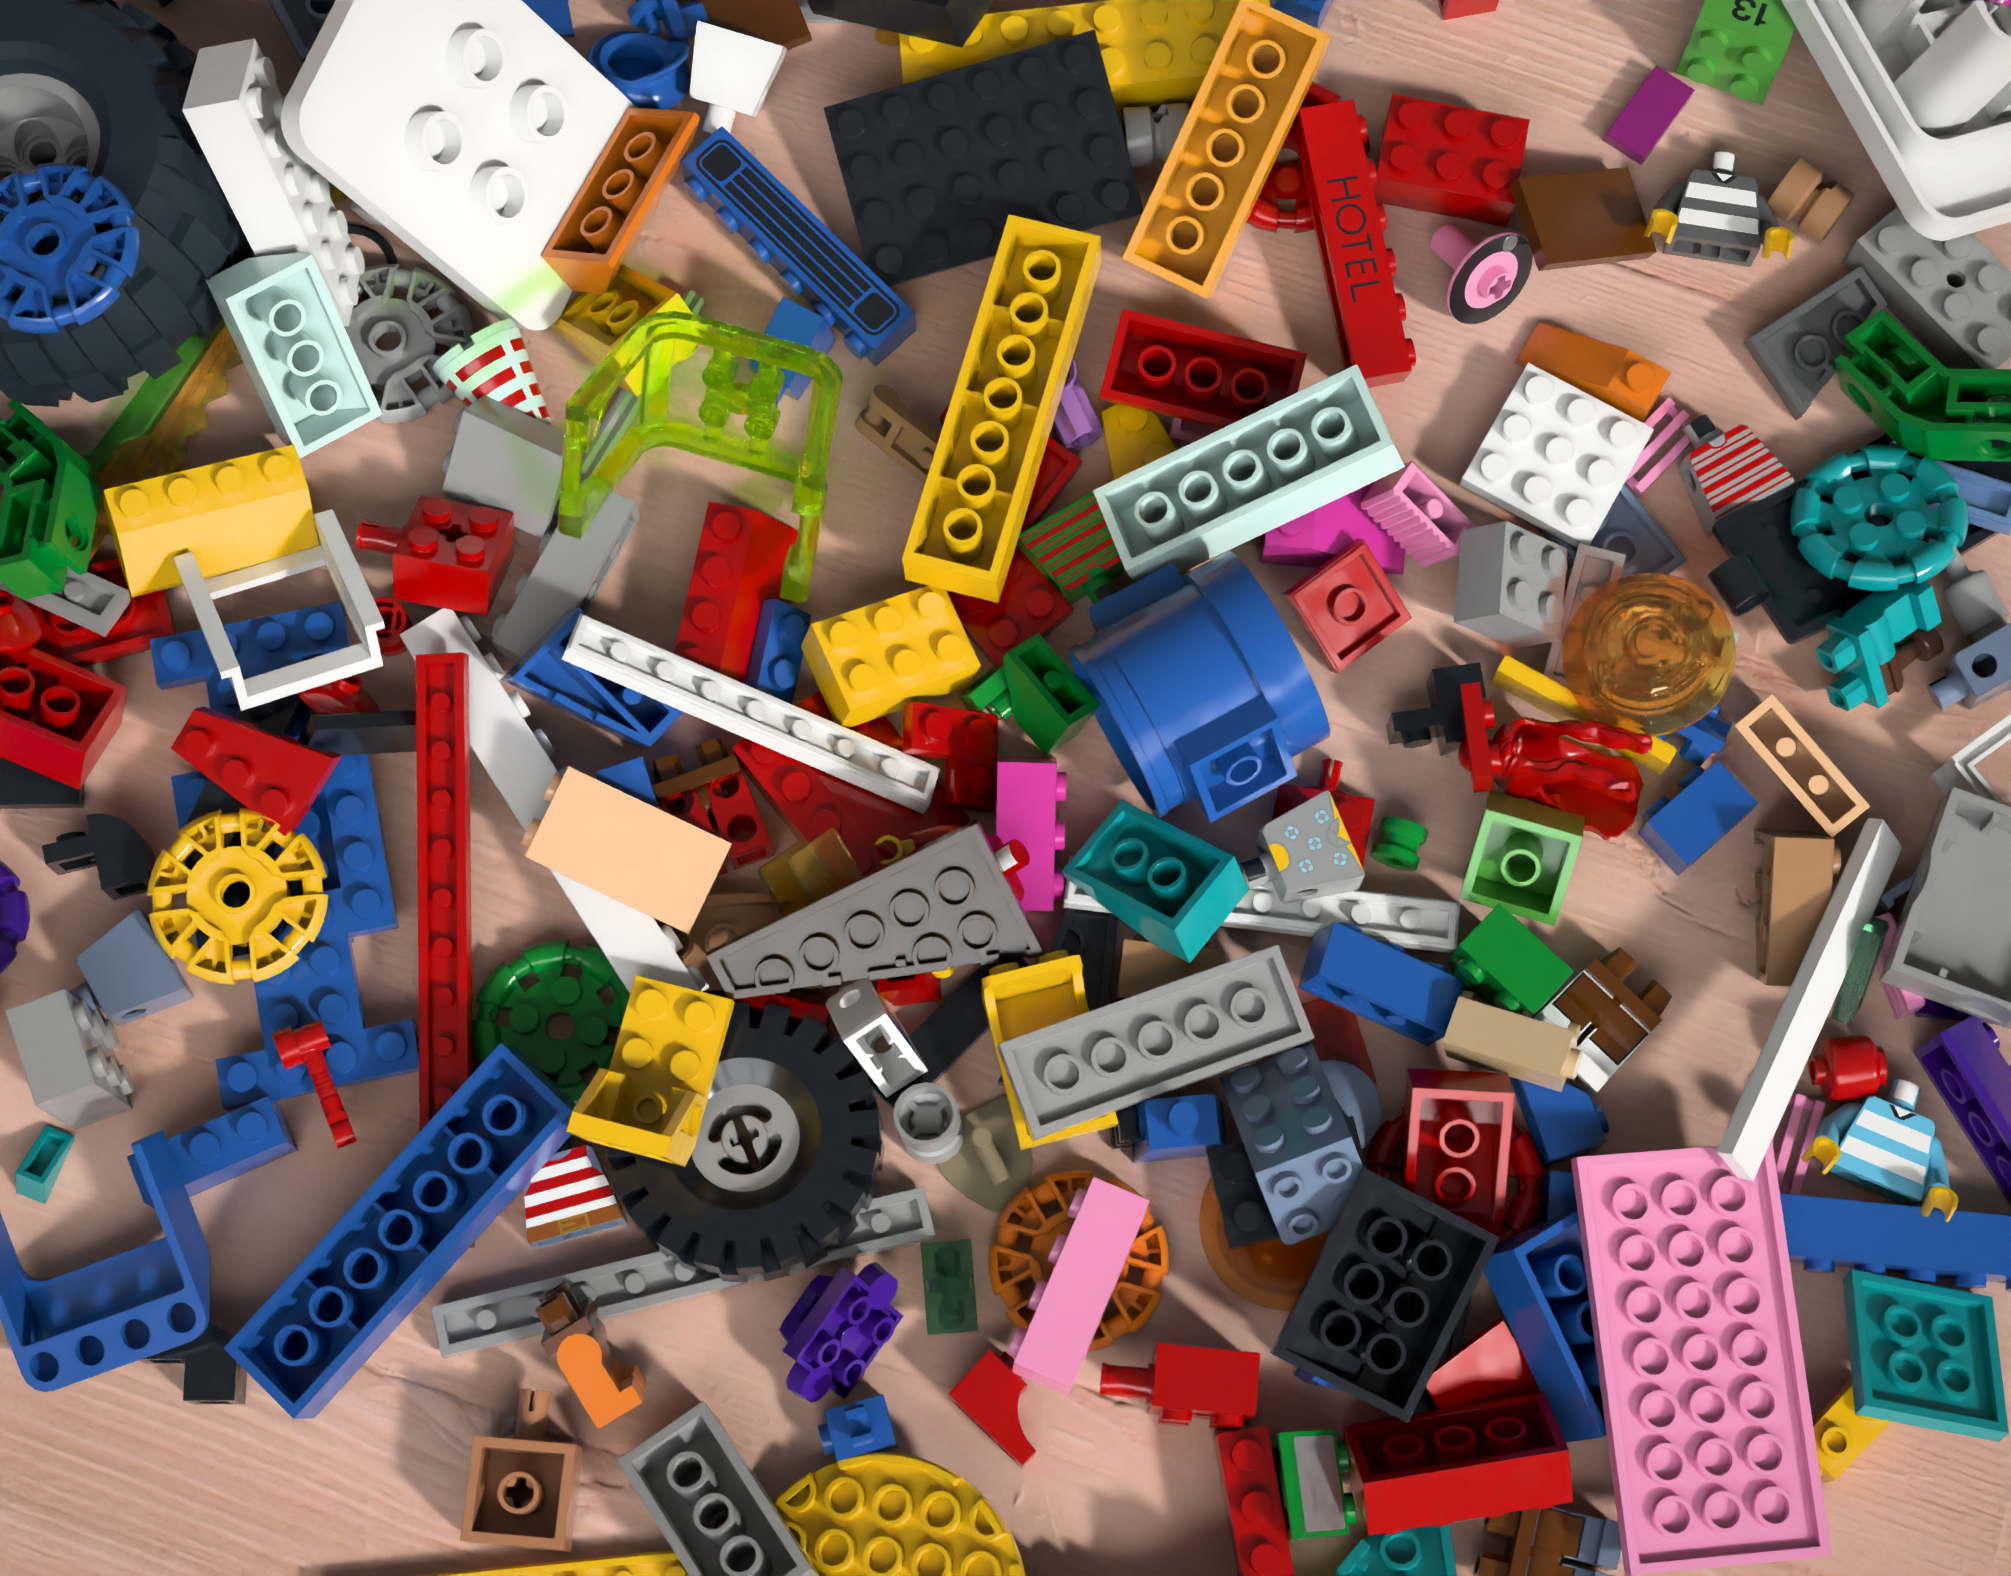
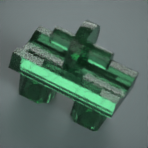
(949, 1287)

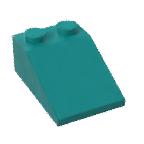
(1158, 879)

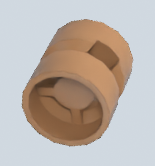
(1810, 200)

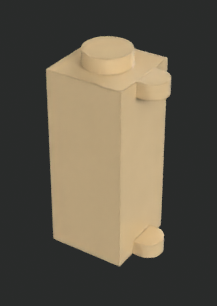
(1512, 1043)

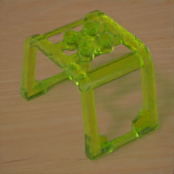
(655, 340)

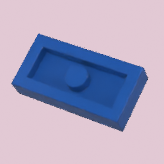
(777, 649)

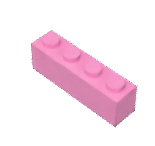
(1079, 1286)

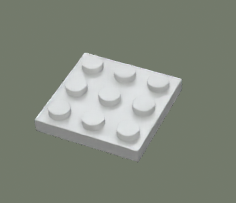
(1556, 457)

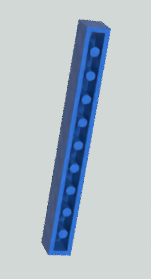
(1869, 1236)

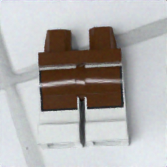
(1611, 1011)

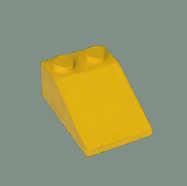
(600, 321)

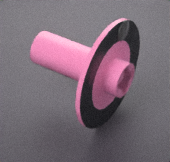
(1485, 274)

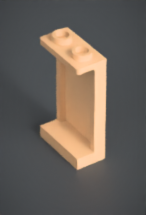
(626, 849)

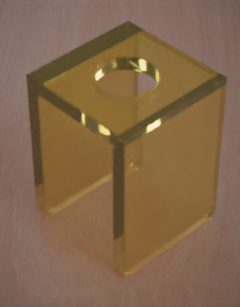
(808, 870)

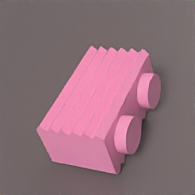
(1417, 515)

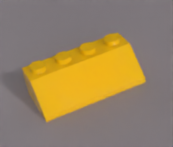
(222, 512)

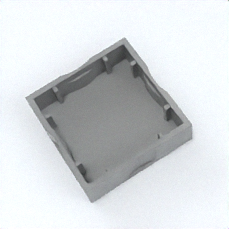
(1958, 912)

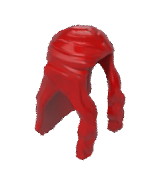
(1571, 776)

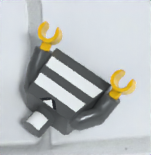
(1718, 217)

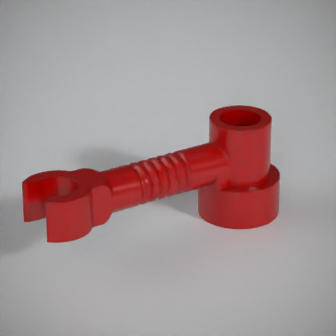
(306, 1047)

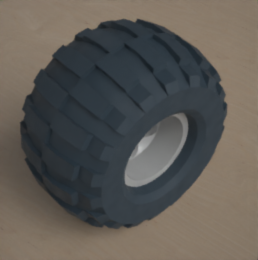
(110, 96)

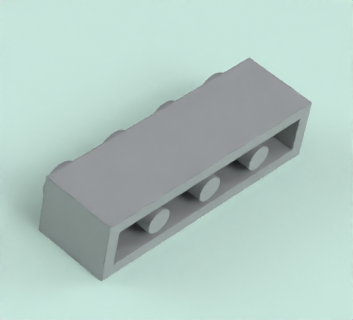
(564, 577)

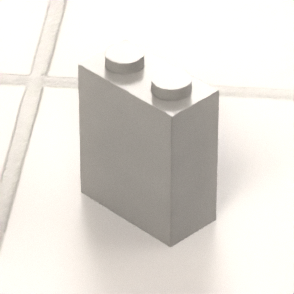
(506, 464)

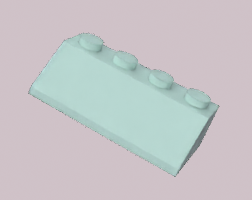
(295, 348)

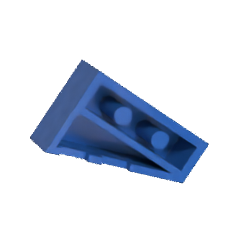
(586, 694)

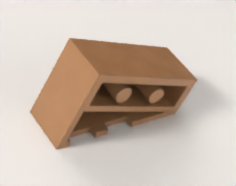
(1793, 899)

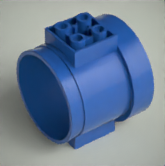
(1199, 687)

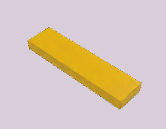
(1561, 704)

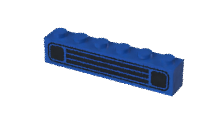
(798, 247)

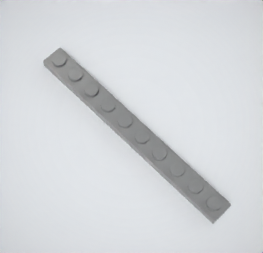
(657, 1280)

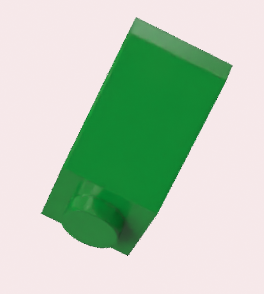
(1046, 694)

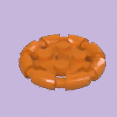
(1025, 1217)

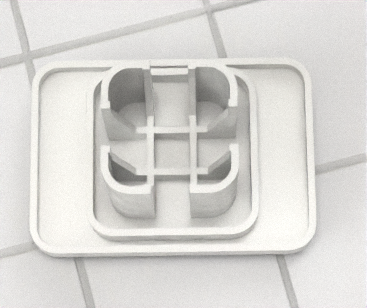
(1925, 99)
(456, 136)

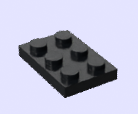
(1239, 1196)

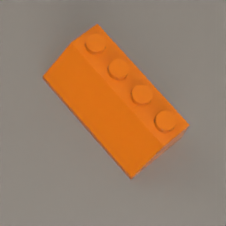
(619, 197)

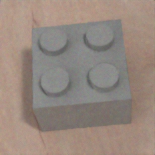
(1510, 585)

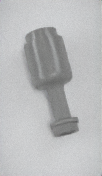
(1973, 600)

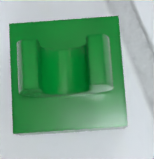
(989, 693)

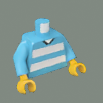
(1886, 1150)

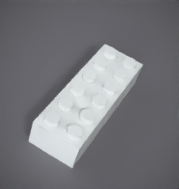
(271, 190)

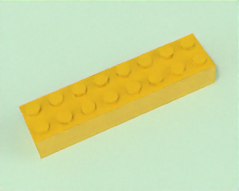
(1148, 47)
(1002, 409)

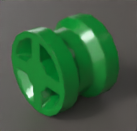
(1399, 843)

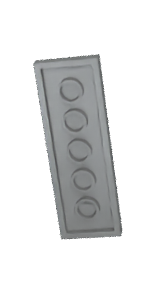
(1155, 1042)

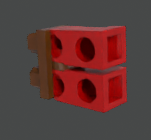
(713, 795)

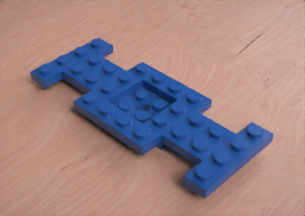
(358, 883)

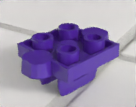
(838, 1330)

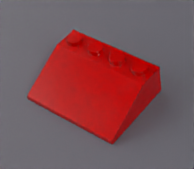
(817, 801)

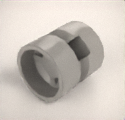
(1151, 133)
(929, 1123)

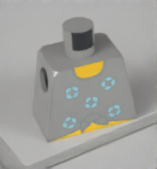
(1305, 854)

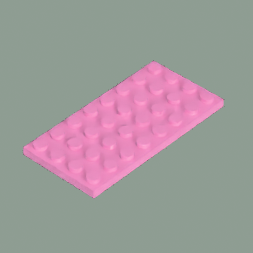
(1699, 1361)

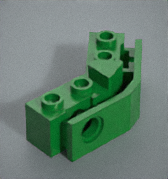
(1920, 400)
(43, 506)

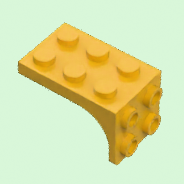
(1027, 1001)

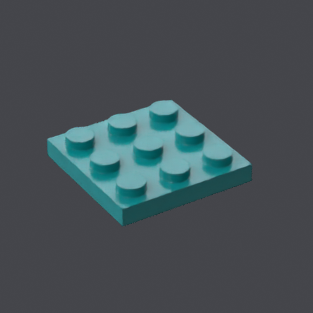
(1924, 1356)

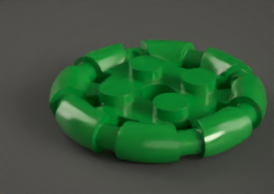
(546, 1000)

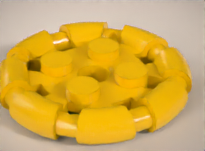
(242, 925)

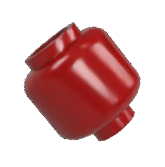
(1848, 1067)

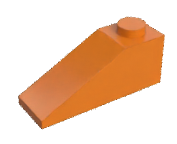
(1597, 368)

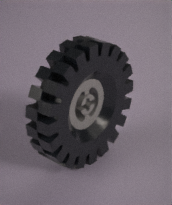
(811, 1191)

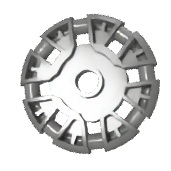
(417, 351)

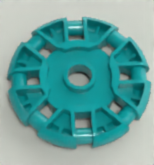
(1884, 494)

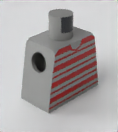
(1728, 471)

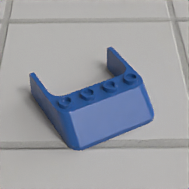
(119, 1305)

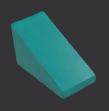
(43, 1164)

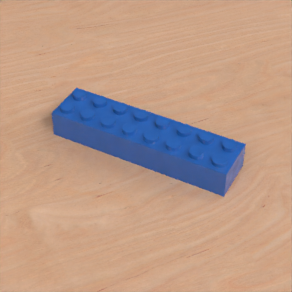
(404, 1233)

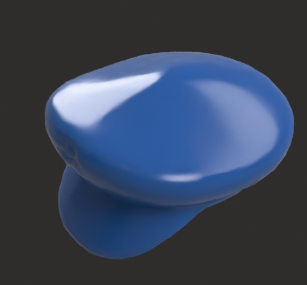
(643, 67)

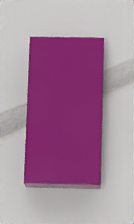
(1648, 115)

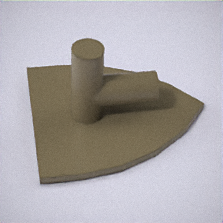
(990, 1162)

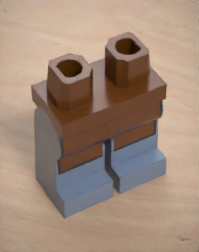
(1544, 1538)

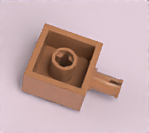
(503, 1465)

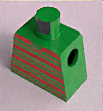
(1075, 551)

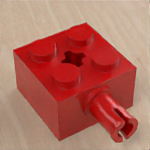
(445, 553)
(1190, 1385)

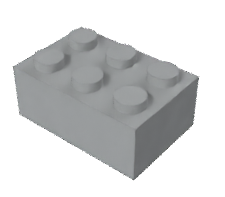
(70, 1059)

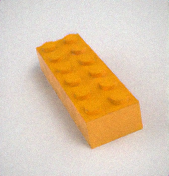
(1227, 147)

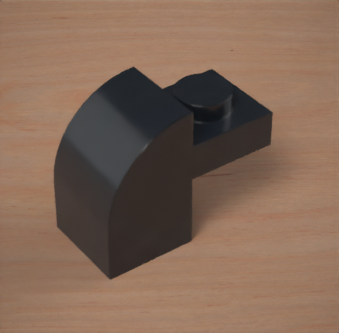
(1445, 715)
(113, 846)
(210, 1371)

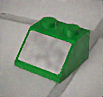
(1311, 1484)

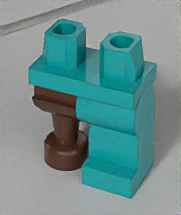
(1864, 642)

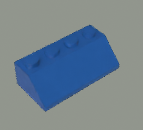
(1547, 1306)

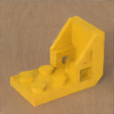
(658, 1073)

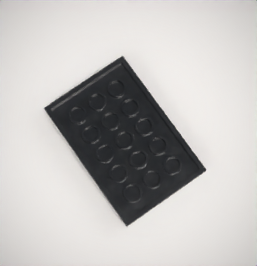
(959, 151)

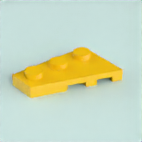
(1133, 438)

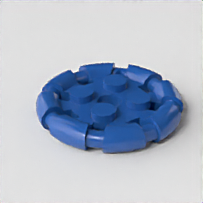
(80, 246)

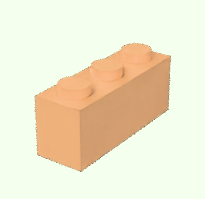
(1802, 765)

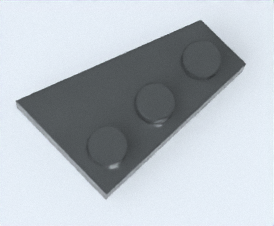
(1802, 345)

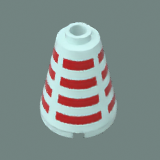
(494, 367)

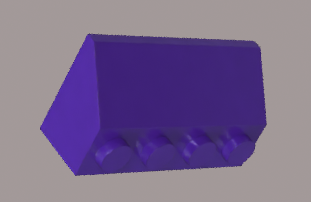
(1976, 1089)

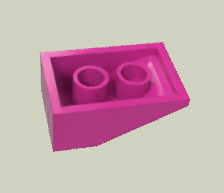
(1328, 530)

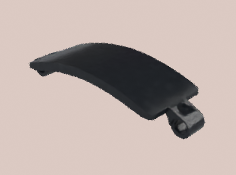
(1774, 575)

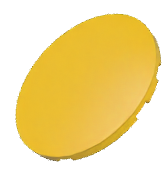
(897, 1520)

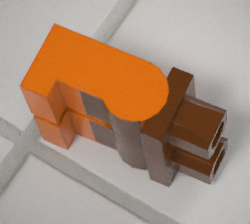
(585, 1356)

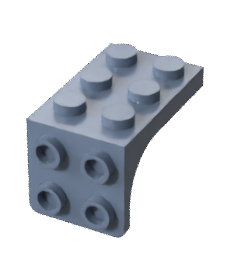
(1294, 1140)

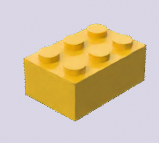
(889, 655)

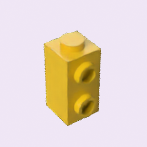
(1842, 1434)

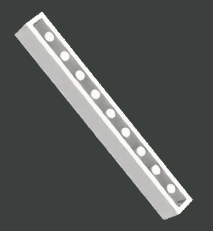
(522, 772)

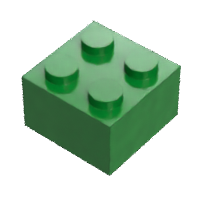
(1508, 965)

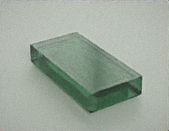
(1860, 970)

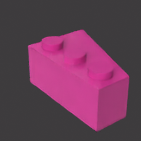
(1028, 813)

